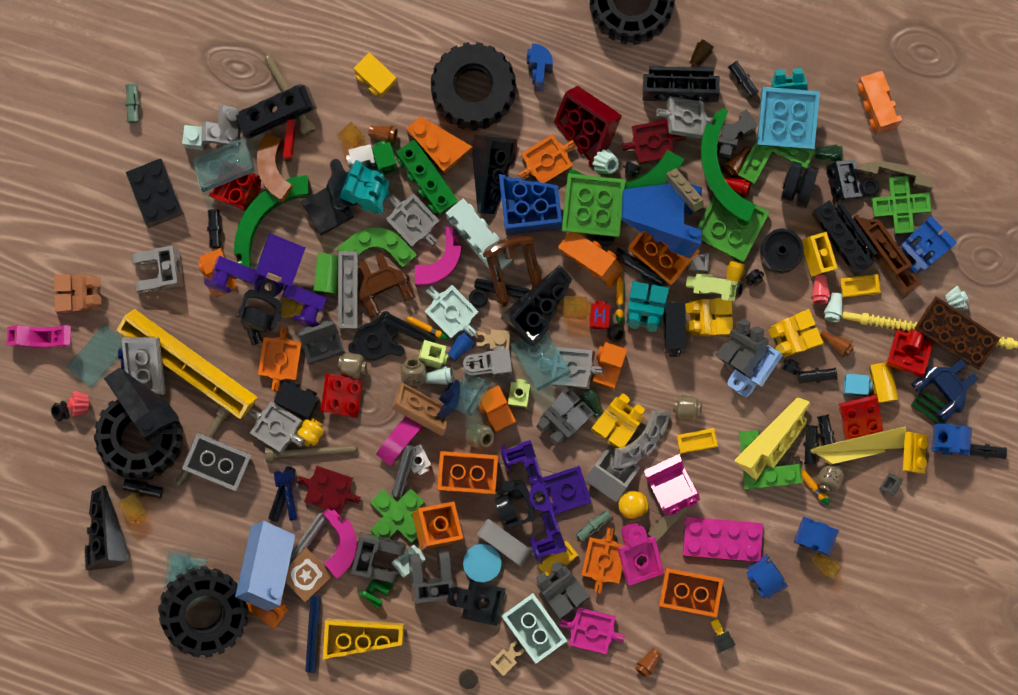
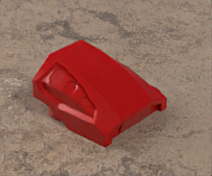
(238, 192)

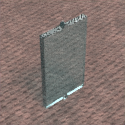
(96, 356)

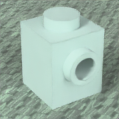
(192, 137)

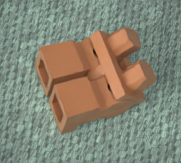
(84, 290)

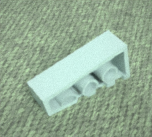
(474, 231)

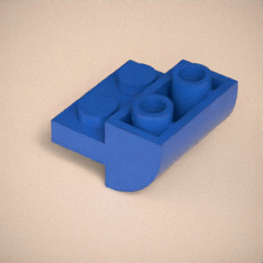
(540, 62)

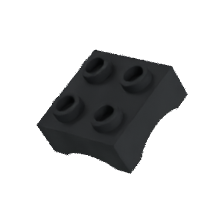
(322, 214)

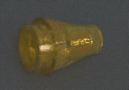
(826, 566)

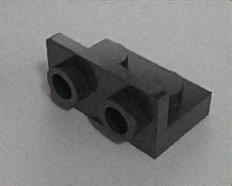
(844, 180)

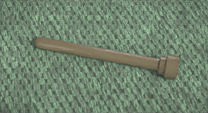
(306, 126)
(221, 415)
(272, 454)

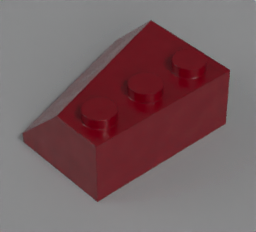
(587, 122)

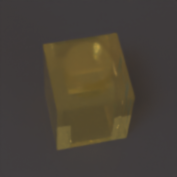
(351, 136)
(576, 307)
(133, 509)

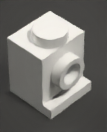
(363, 154)
(423, 467)

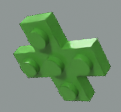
(901, 205)
(396, 514)

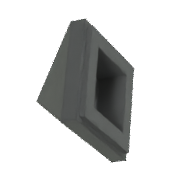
(891, 484)

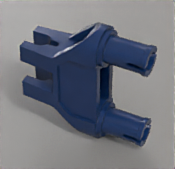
(948, 385)

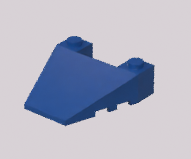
(661, 214)

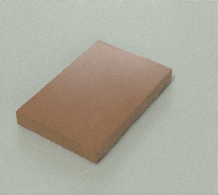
(419, 408)

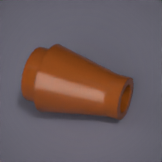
(383, 133)
(648, 663)

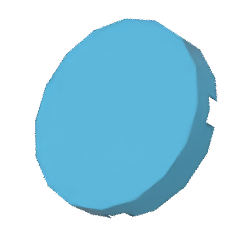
(482, 563)

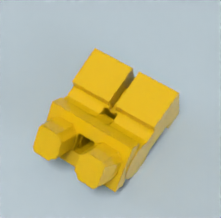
(702, 317)
(788, 337)
(623, 416)

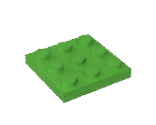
(593, 205)
(728, 233)

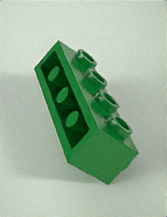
(426, 177)

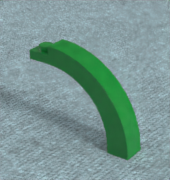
(656, 176)
(717, 184)
(258, 211)

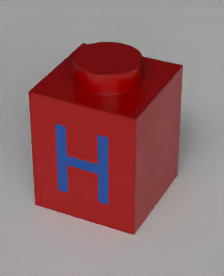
(599, 315)

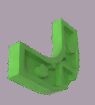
(382, 239)

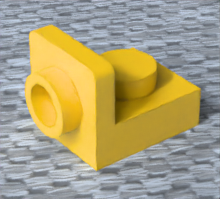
(290, 308)

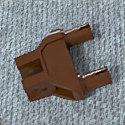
(381, 281)

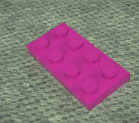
(722, 539)

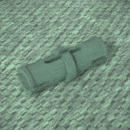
(132, 103)
(594, 525)

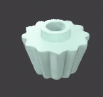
(605, 162)
(957, 299)

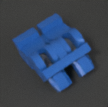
(927, 245)

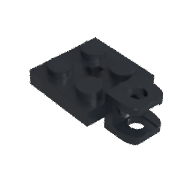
(471, 599)

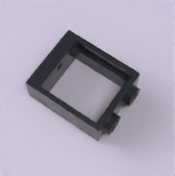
(674, 329)

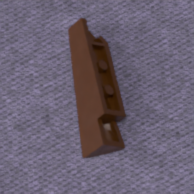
(889, 256)

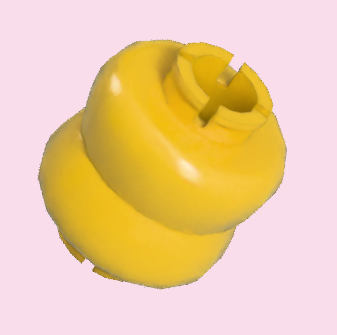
(310, 432)

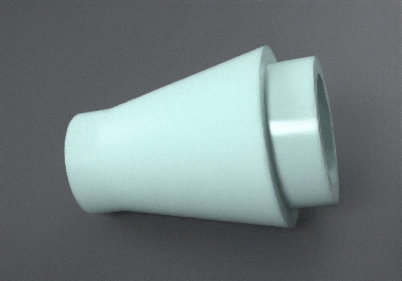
(833, 310)
(440, 376)

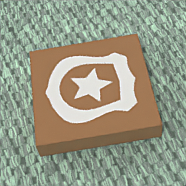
(306, 574)

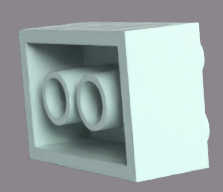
(534, 628)

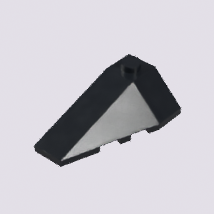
(534, 310)

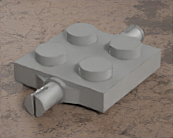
(685, 117)
(412, 220)
(581, 367)
(276, 427)

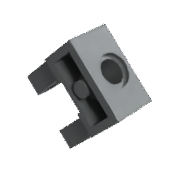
(365, 550)
(430, 589)

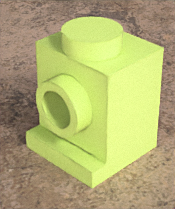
(432, 349)
(519, 401)

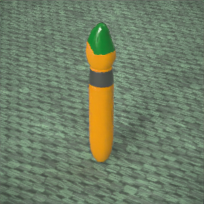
(619, 300)
(427, 328)
(814, 487)

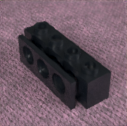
(681, 82)
(302, 104)
(842, 238)

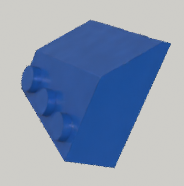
(529, 205)

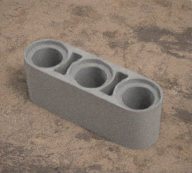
(504, 542)

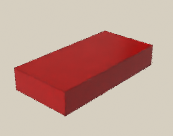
(289, 140)

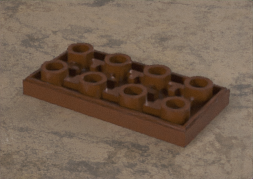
(957, 333)

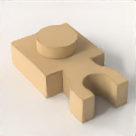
(496, 339)
(505, 660)

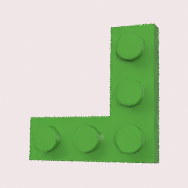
(760, 153)
(770, 476)

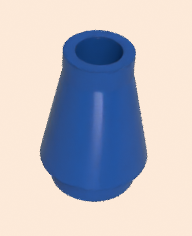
(461, 346)

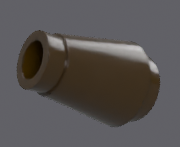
(701, 53)

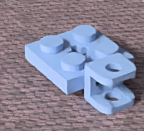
(761, 373)

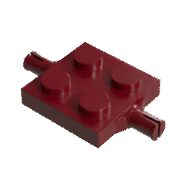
(652, 141)
(328, 489)

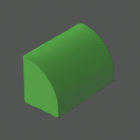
(326, 274)

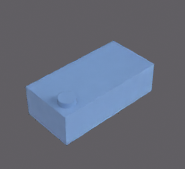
(265, 566)

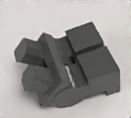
(731, 132)
(744, 348)
(564, 417)
(558, 583)

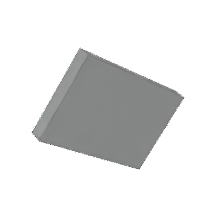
(144, 361)

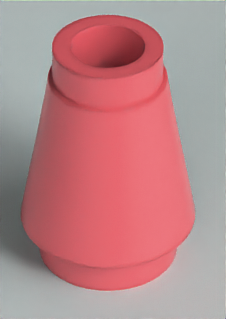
(820, 290)

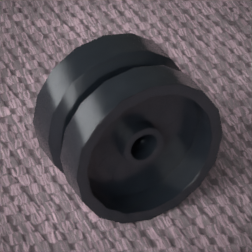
(799, 184)
(790, 244)

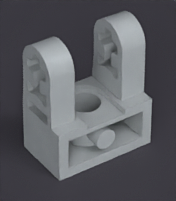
(169, 269)
(494, 362)

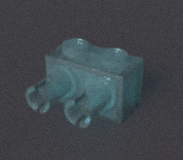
(179, 563)

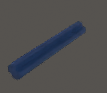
(313, 632)

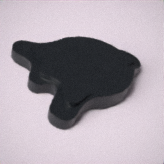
(335, 186)
(375, 340)

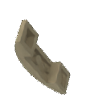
(919, 180)

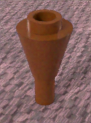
(733, 165)
(841, 345)

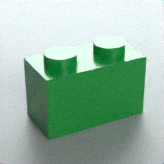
(384, 157)

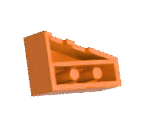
(878, 102)
(439, 145)
(591, 257)

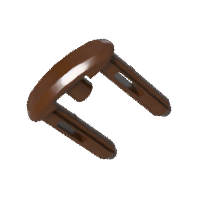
(508, 246)

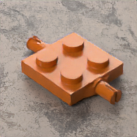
(547, 159)
(279, 358)
(602, 561)

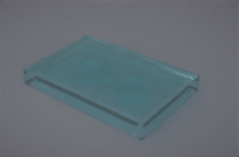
(223, 165)
(541, 362)
(471, 393)

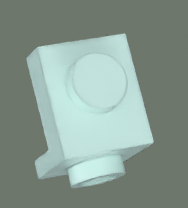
(402, 563)

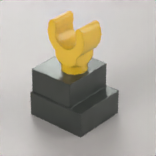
(723, 640)

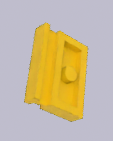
(915, 452)

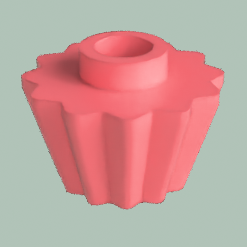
(78, 403)

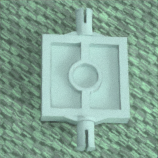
(451, 311)

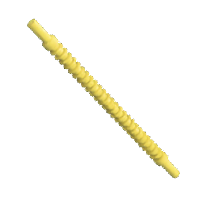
(865, 319)

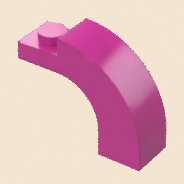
(438, 272)
(39, 337)
(398, 439)
(346, 547)

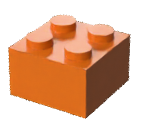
(437, 525)

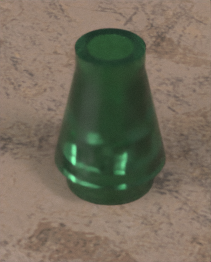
(830, 153)
(592, 400)

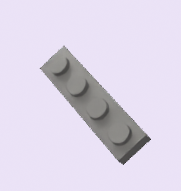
(347, 289)

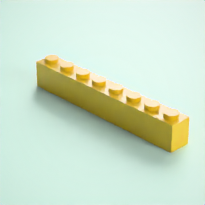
(191, 365)

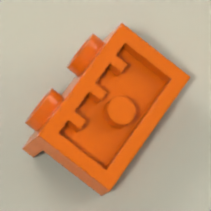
(271, 617)

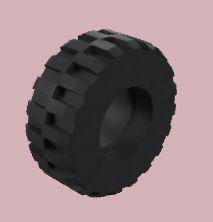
(631, 28)
(470, 58)
(131, 465)
(212, 638)

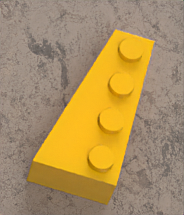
(358, 636)

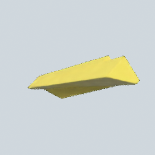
(774, 440)
(861, 446)

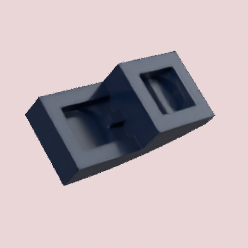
(449, 399)

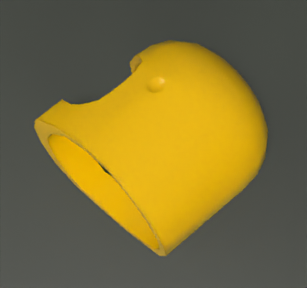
(633, 505)

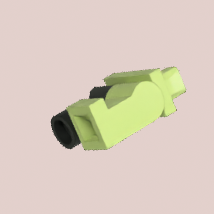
(715, 285)

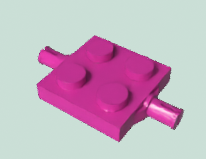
(592, 630)

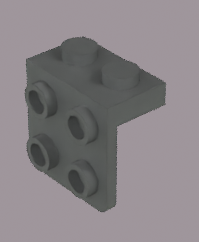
(321, 342)

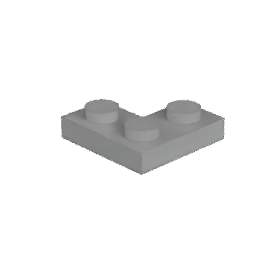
(225, 130)

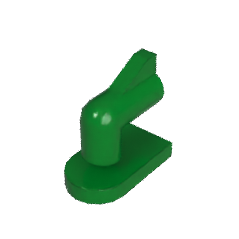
(375, 585)

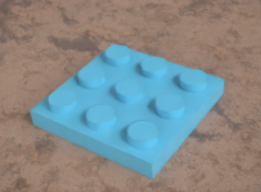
(788, 117)

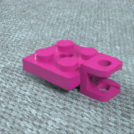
(638, 545)

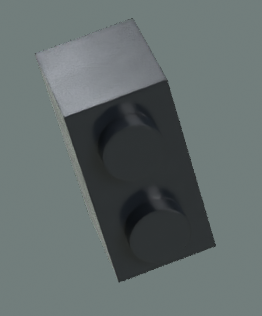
(296, 399)

